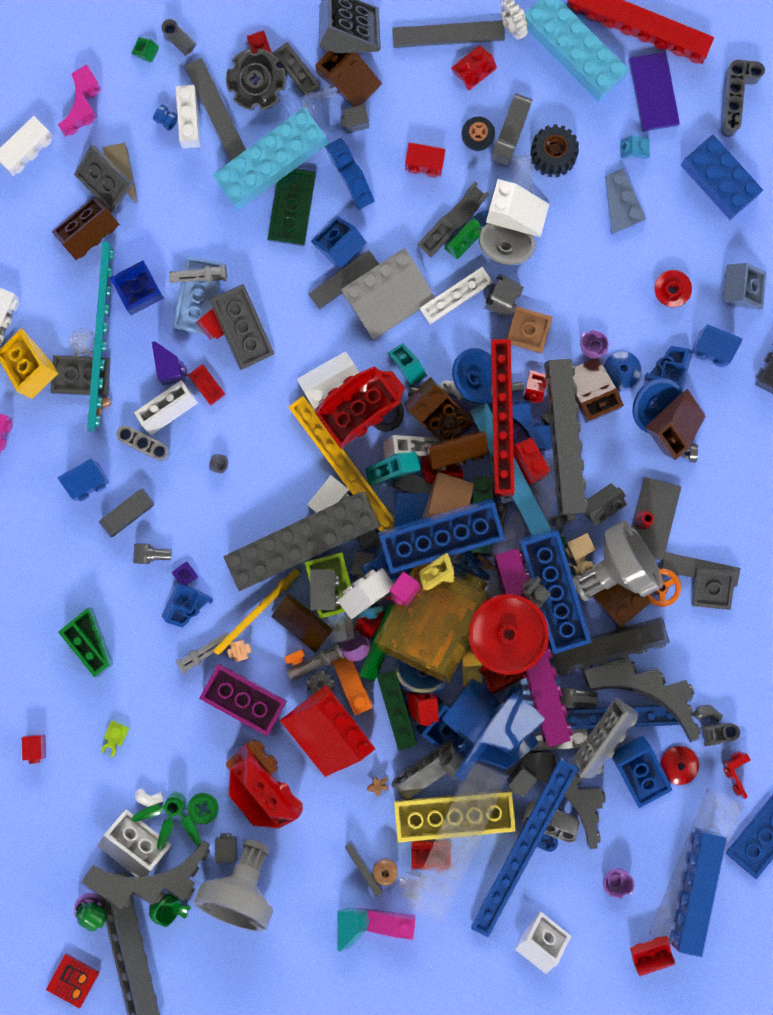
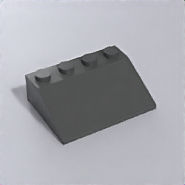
(349, 26)

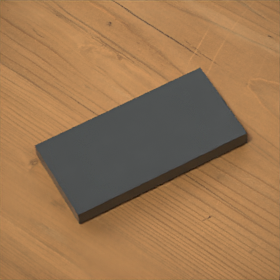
(241, 326)
(661, 501)

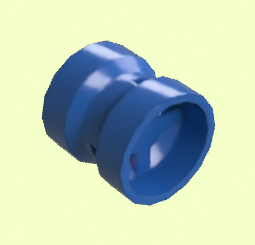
(165, 117)

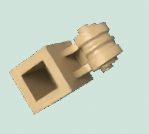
(577, 551)

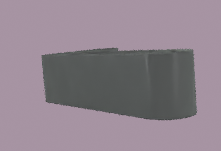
(737, 98)
(511, 130)
(436, 764)

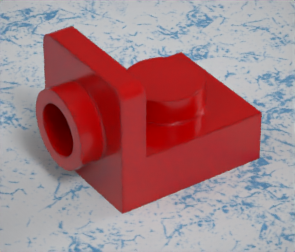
(535, 387)
(367, 627)

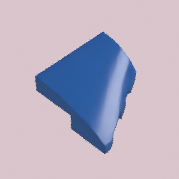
(672, 366)
(184, 605)

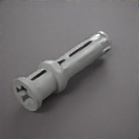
(208, 274)
(195, 658)
(324, 658)

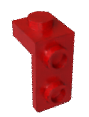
(736, 760)

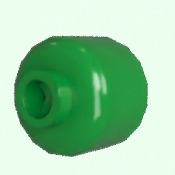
(90, 916)

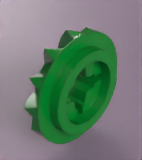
(194, 810)

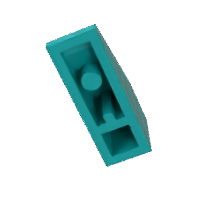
(393, 468)

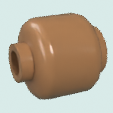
(382, 865)

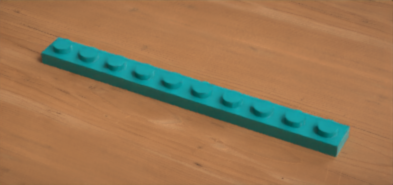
(99, 344)

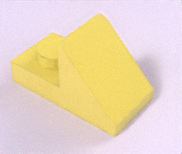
(436, 572)
(470, 667)

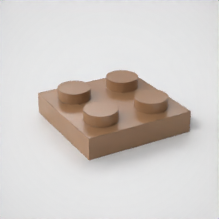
(529, 329)

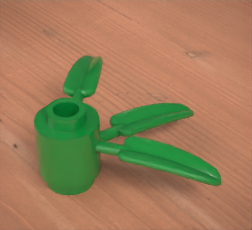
(172, 810)

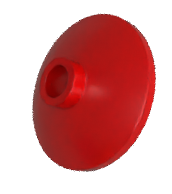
(676, 280)
(670, 761)

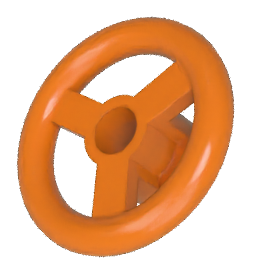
(675, 580)

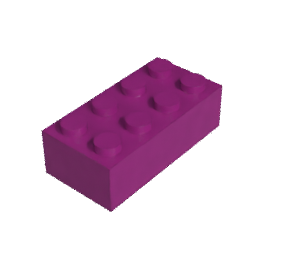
(243, 699)

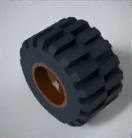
(554, 150)

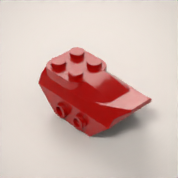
(359, 404)
(260, 795)

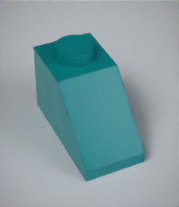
(407, 364)
(350, 926)

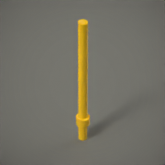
(282, 586)

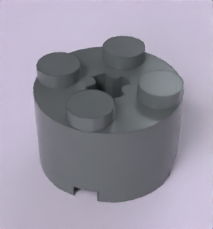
(503, 295)

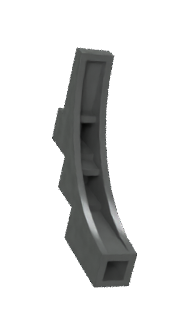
(673, 697)
(583, 799)
(176, 881)

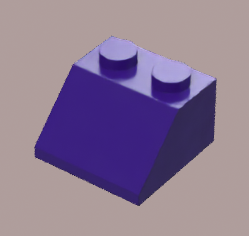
(168, 366)

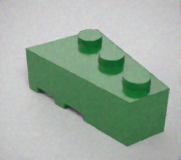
(87, 642)

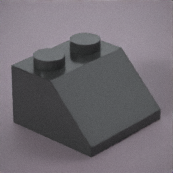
(323, 590)

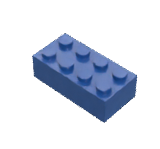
(721, 177)

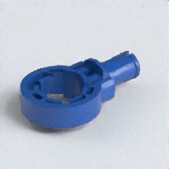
(471, 568)

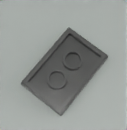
(103, 178)
(75, 375)

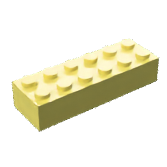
(424, 816)

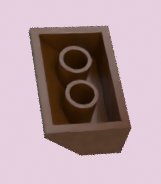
(85, 228)
(457, 451)

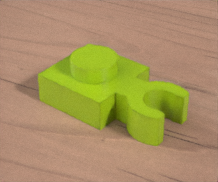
(115, 735)

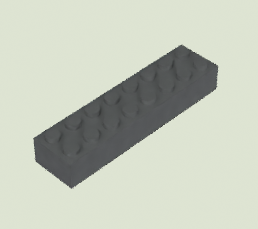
(302, 540)

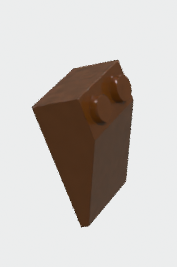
(620, 604)

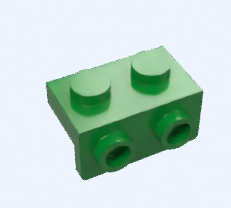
(464, 239)

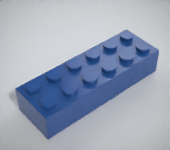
(441, 534)
(562, 610)
(698, 892)

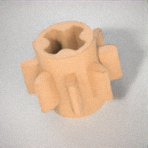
(239, 651)

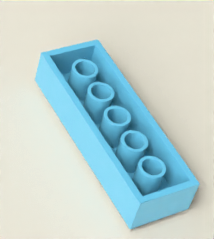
(575, 47)
(271, 158)

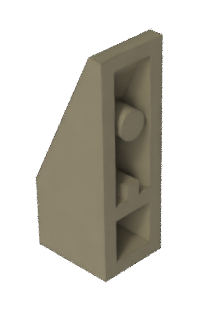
(119, 156)

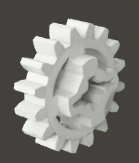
(513, 19)

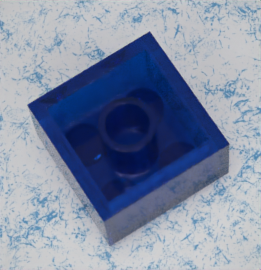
(136, 287)

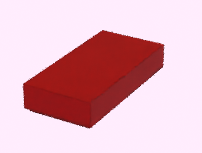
(206, 384)

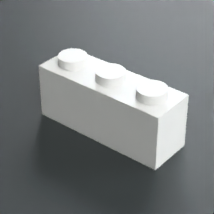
(188, 116)
(24, 145)
(165, 407)

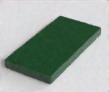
(292, 207)

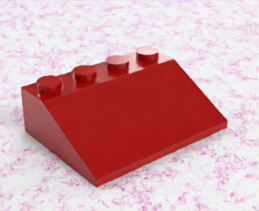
(327, 732)

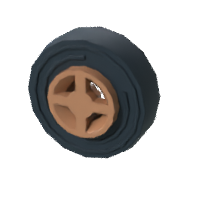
(476, 127)

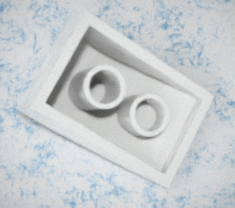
(517, 209)

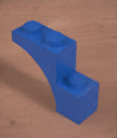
(350, 173)
(540, 432)

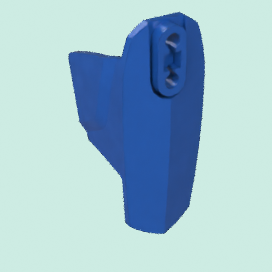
(506, 736)

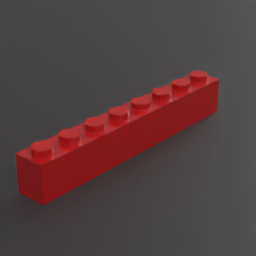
(646, 27)
(502, 417)

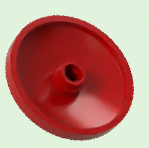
(508, 634)

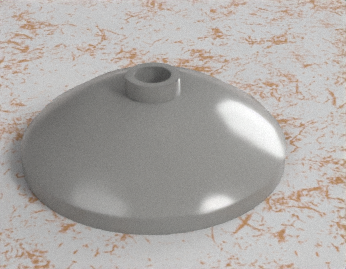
(506, 245)

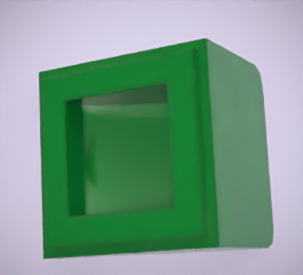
(145, 49)

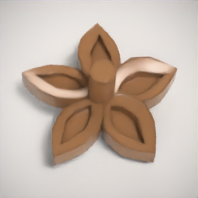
(487, 563)
(377, 785)

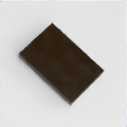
(302, 622)

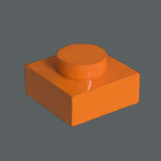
(295, 657)

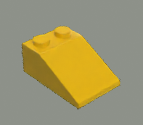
(26, 364)

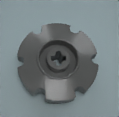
(245, 69)

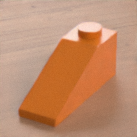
(353, 685)

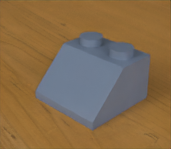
(744, 286)

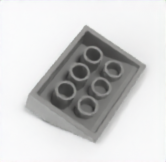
(388, 294)
(604, 738)

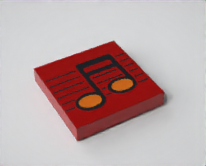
(72, 981)

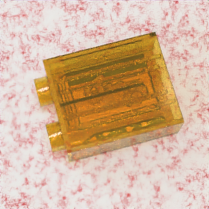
(434, 625)

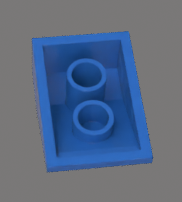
(471, 711)
(641, 771)

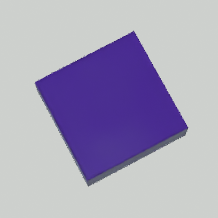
(185, 574)

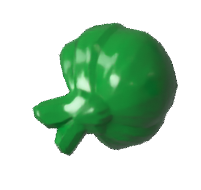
(167, 910)

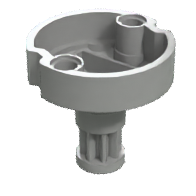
(625, 563)
(237, 897)

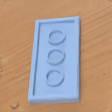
(194, 297)

